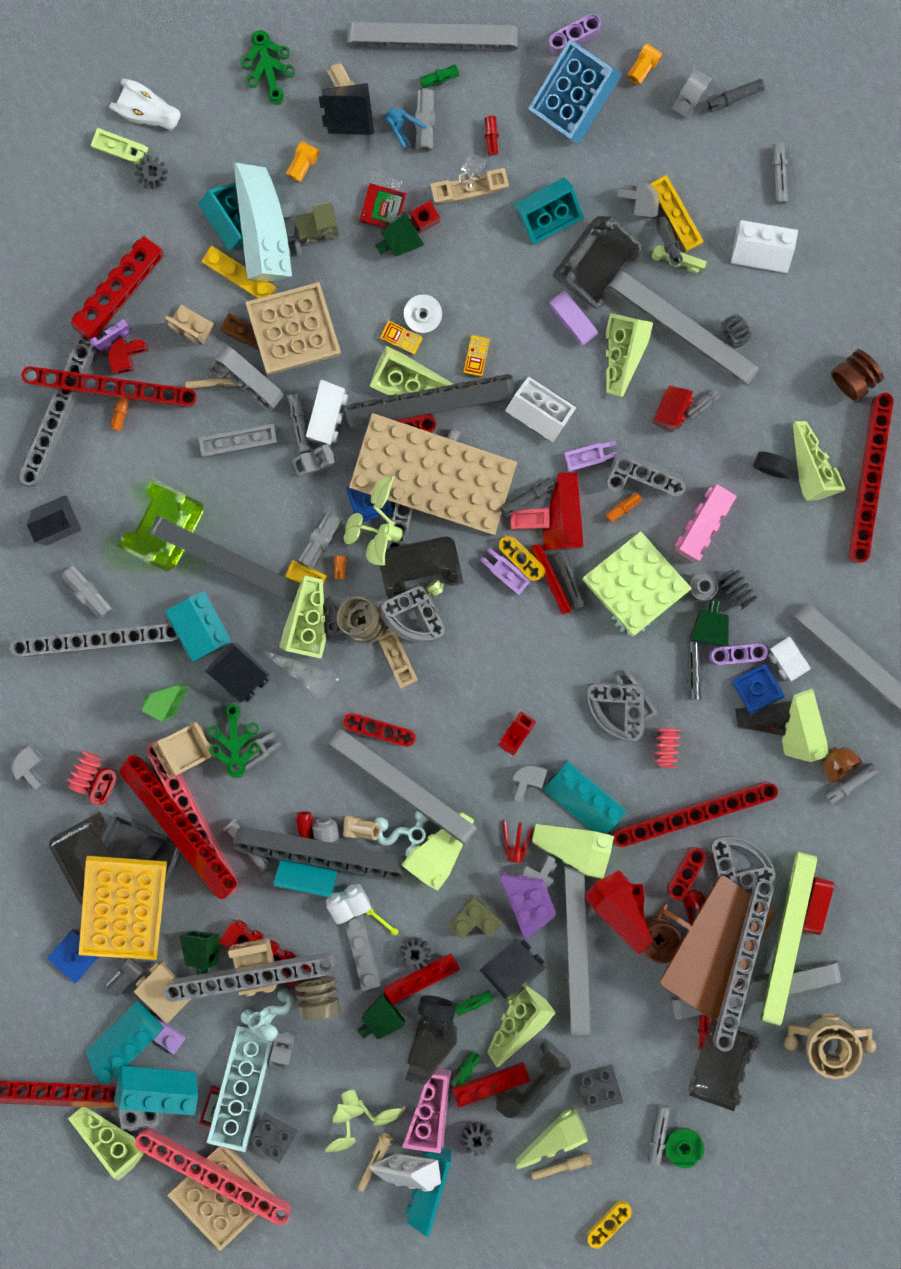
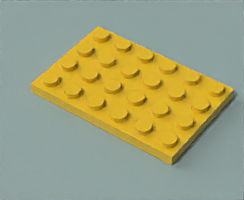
(122, 907)

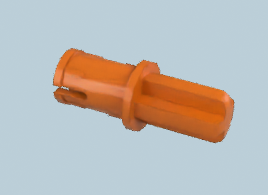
(119, 414)
(623, 507)

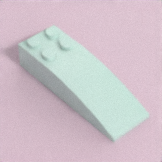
(261, 225)
(240, 1090)

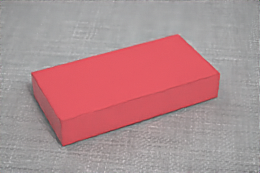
(530, 519)

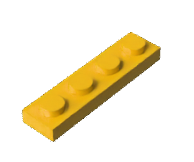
(677, 214)
(236, 273)

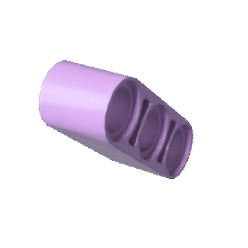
(579, 27)
(573, 318)
(747, 654)

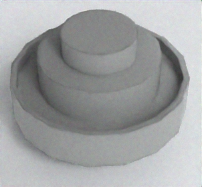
(703, 586)

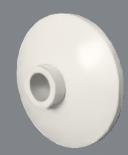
(421, 304)

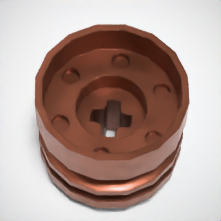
(857, 375)
(662, 948)

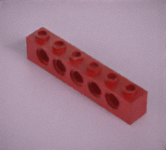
(140, 248)
(239, 928)

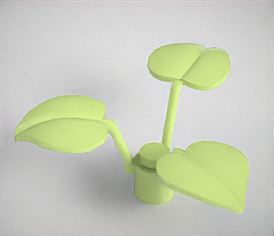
(387, 532)
(352, 1109)

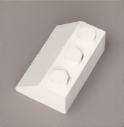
(763, 246)
(540, 409)
(326, 414)
(408, 1171)

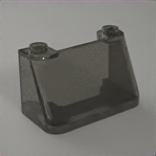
(597, 259)
(420, 561)
(73, 847)
(554, 1069)

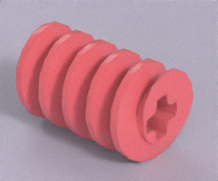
(667, 747)
(84, 772)

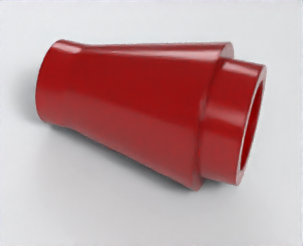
(304, 823)

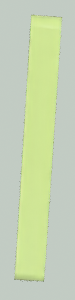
(788, 938)

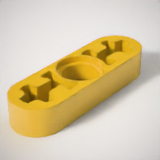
(526, 571)
(609, 1232)

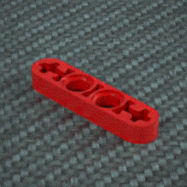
(380, 726)

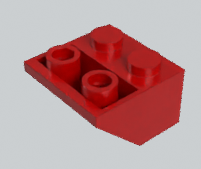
(672, 407)

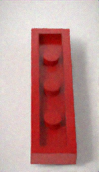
(421, 978)
(491, 1084)

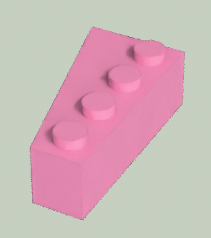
(705, 523)
(429, 1119)

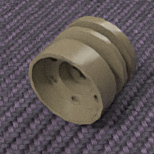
(352, 619)
(317, 1003)

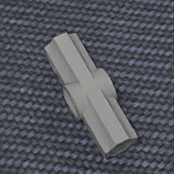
(426, 115)
(320, 540)
(86, 592)

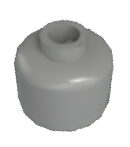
(325, 830)

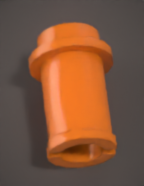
(340, 567)

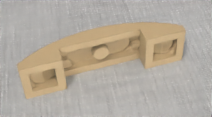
(453, 192)
(397, 658)

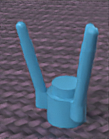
(396, 121)

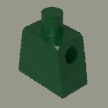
(399, 236)
(711, 626)
(200, 950)
(381, 1018)

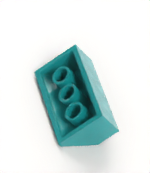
(584, 799)
(122, 1042)
(156, 1090)
(425, 1204)

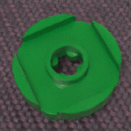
(692, 1155)

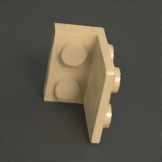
(191, 324)

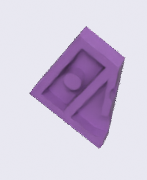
(118, 331)

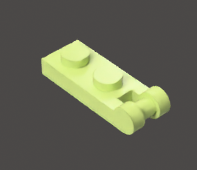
(118, 146)
(692, 263)

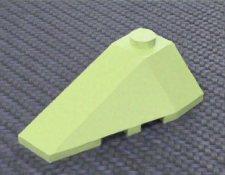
(626, 345)
(401, 375)
(814, 471)
(305, 624)
(805, 731)
(580, 848)
(435, 857)
(524, 1019)
(563, 1133)
(109, 1143)

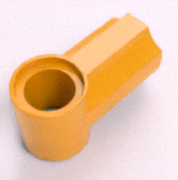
(647, 60)
(304, 157)

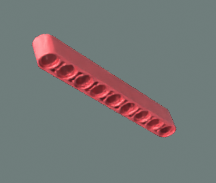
(192, 806)
(218, 1185)

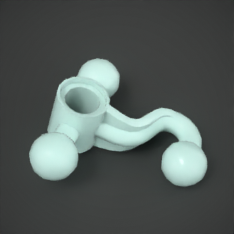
(383, 823)
(260, 1021)

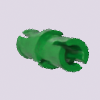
(439, 76)
(461, 1008)
(465, 1069)

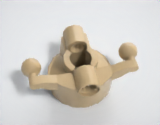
(849, 1048)

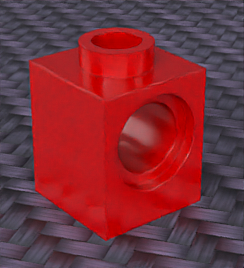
(427, 209)

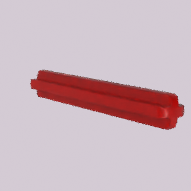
(551, 579)

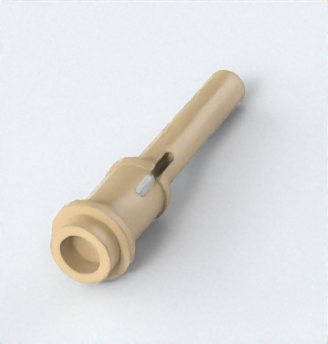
(210, 383)
(385, 1141)
(572, 1164)

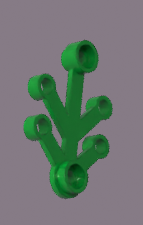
(267, 62)
(234, 744)

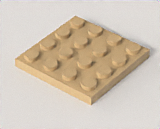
(293, 328)
(212, 1212)

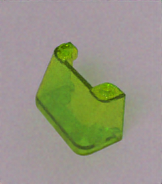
(171, 506)

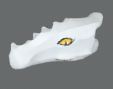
(142, 106)

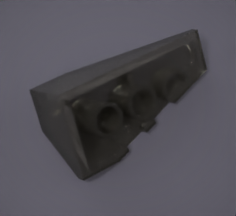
(769, 719)

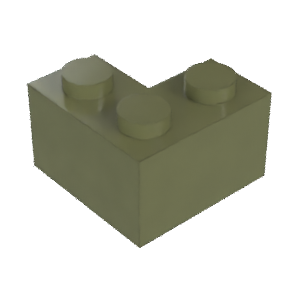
(317, 224)
(475, 914)

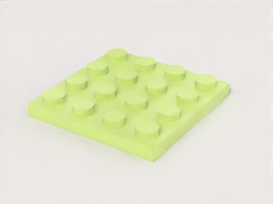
(636, 584)

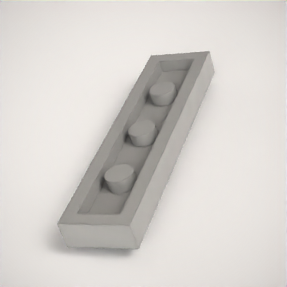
(238, 440)
(362, 953)

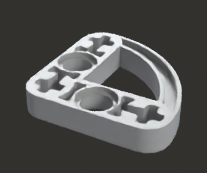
(418, 605)
(630, 702)
(736, 877)

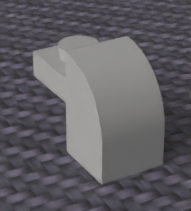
(691, 93)
(646, 198)
(314, 461)
(24, 767)
(527, 774)
(548, 866)
(282, 1050)

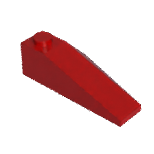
(564, 515)
(617, 906)

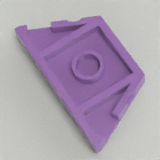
(529, 902)

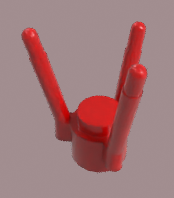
(516, 853)
(693, 900)

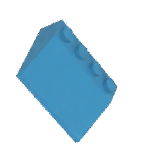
(575, 91)

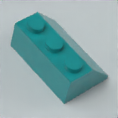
(549, 210)
(222, 211)
(198, 626)
(306, 878)

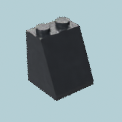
(347, 110)
(53, 521)
(238, 673)
(513, 969)

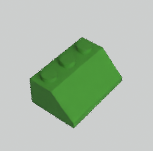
(165, 703)

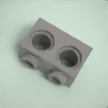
(142, 1119)

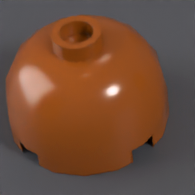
(839, 763)

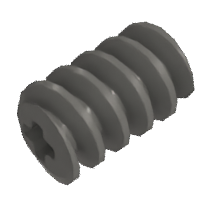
(738, 589)

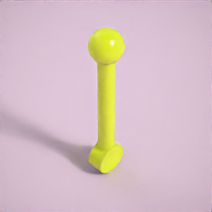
(394, 931)

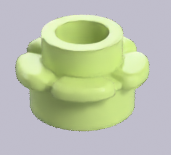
(434, 587)

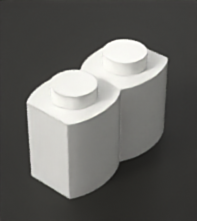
(788, 659)
(348, 903)

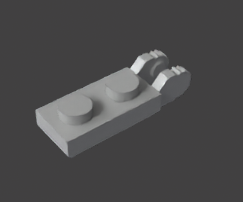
(289, 213)
(649, 709)
(261, 754)

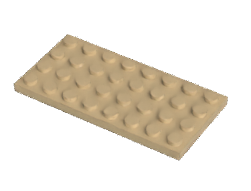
(434, 474)

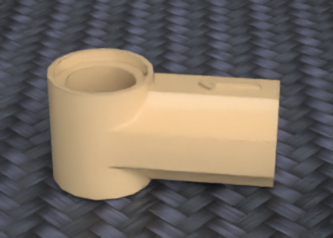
(339, 76)
(356, 828)

